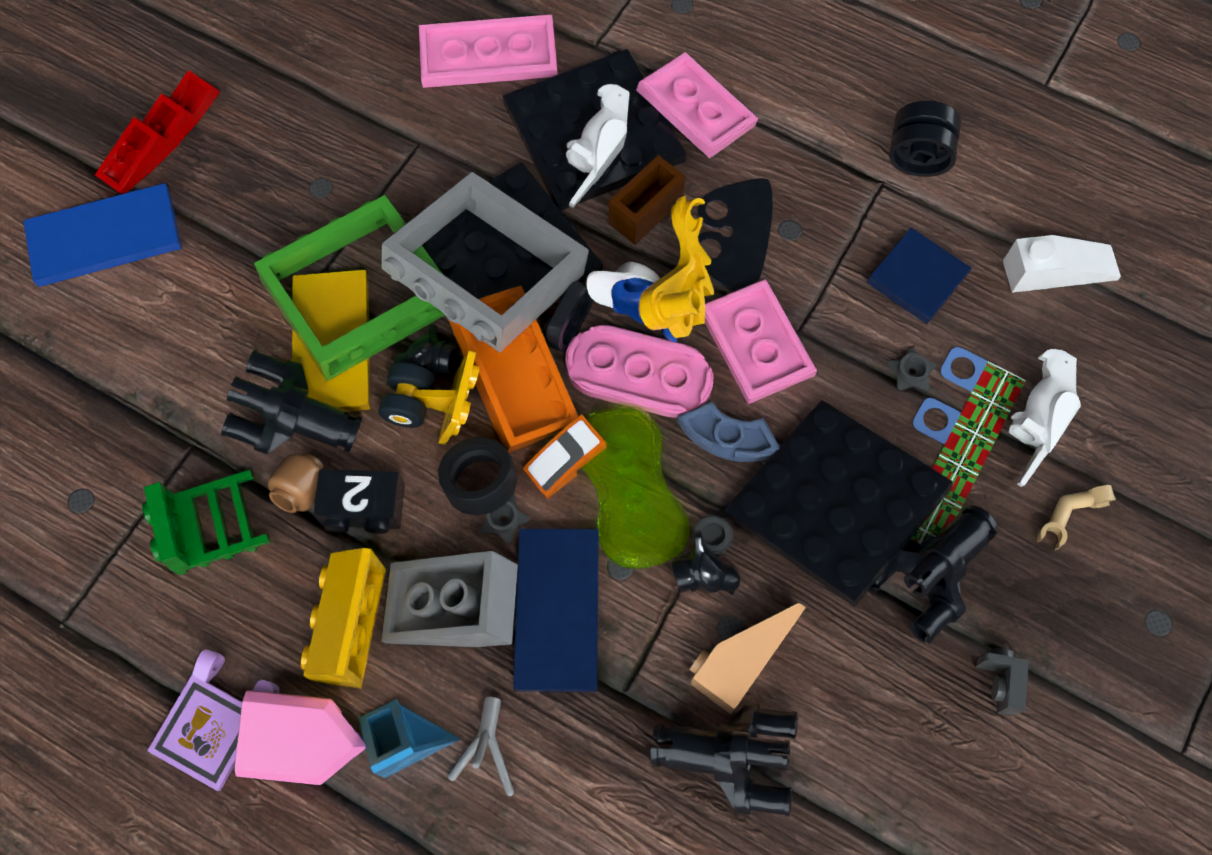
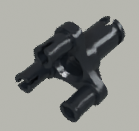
(285, 409)
(939, 566)
(731, 753)

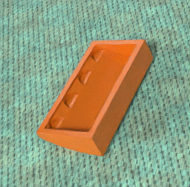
(520, 382)

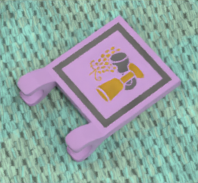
(204, 725)

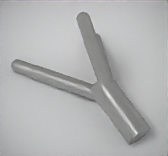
(485, 736)

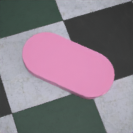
(638, 370)

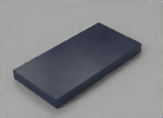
(557, 611)

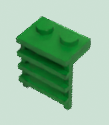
(178, 528)

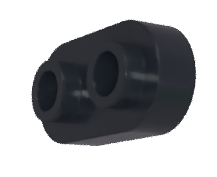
(568, 317)

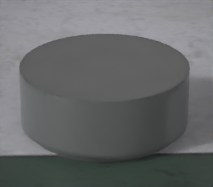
(716, 534)

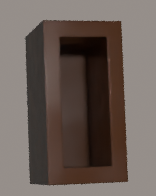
(646, 199)

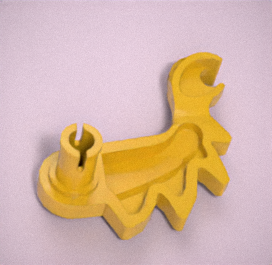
(678, 297)

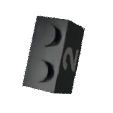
(359, 500)

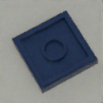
(919, 275)

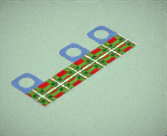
(968, 433)

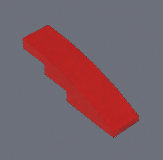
(150, 141)

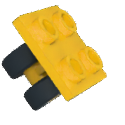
(415, 393)

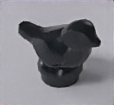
(431, 353)
(704, 570)

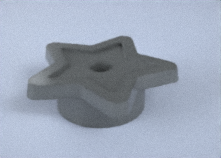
(916, 362)
(507, 528)

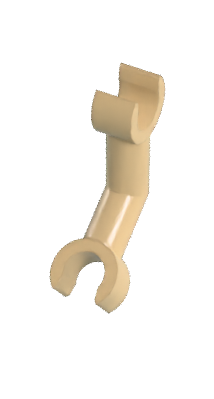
(1093, 498)

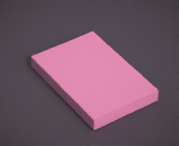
(697, 104)
(757, 341)

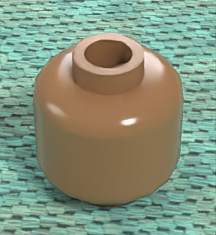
(295, 482)

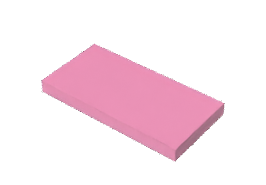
(487, 51)

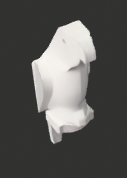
(600, 138)
(1048, 408)

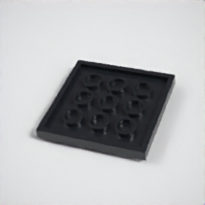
(558, 111)
(489, 261)
(838, 501)

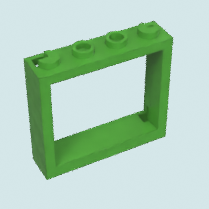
(368, 338)

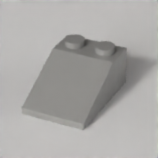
(451, 601)

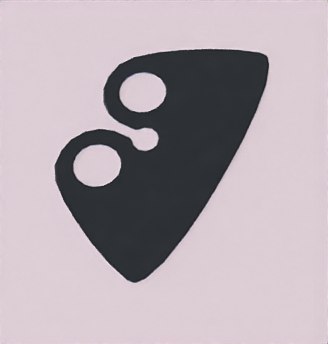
(751, 219)

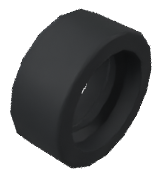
(467, 453)

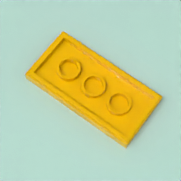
(333, 307)

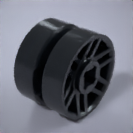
(925, 138)

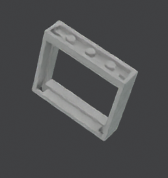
(512, 220)

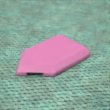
(293, 738)

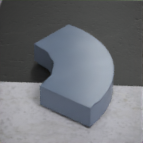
(728, 437)

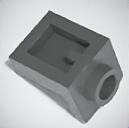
(1011, 685)

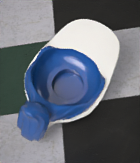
(623, 289)

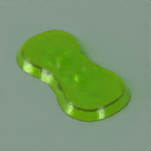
(638, 513)

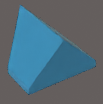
(400, 738)

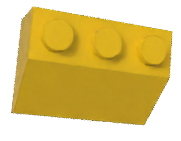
(344, 618)

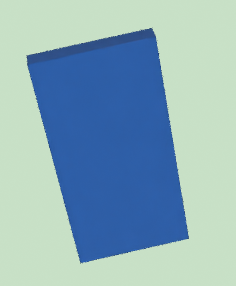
(101, 234)

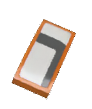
(564, 455)

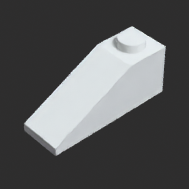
(1058, 262)

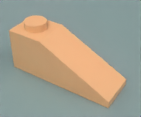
(737, 661)

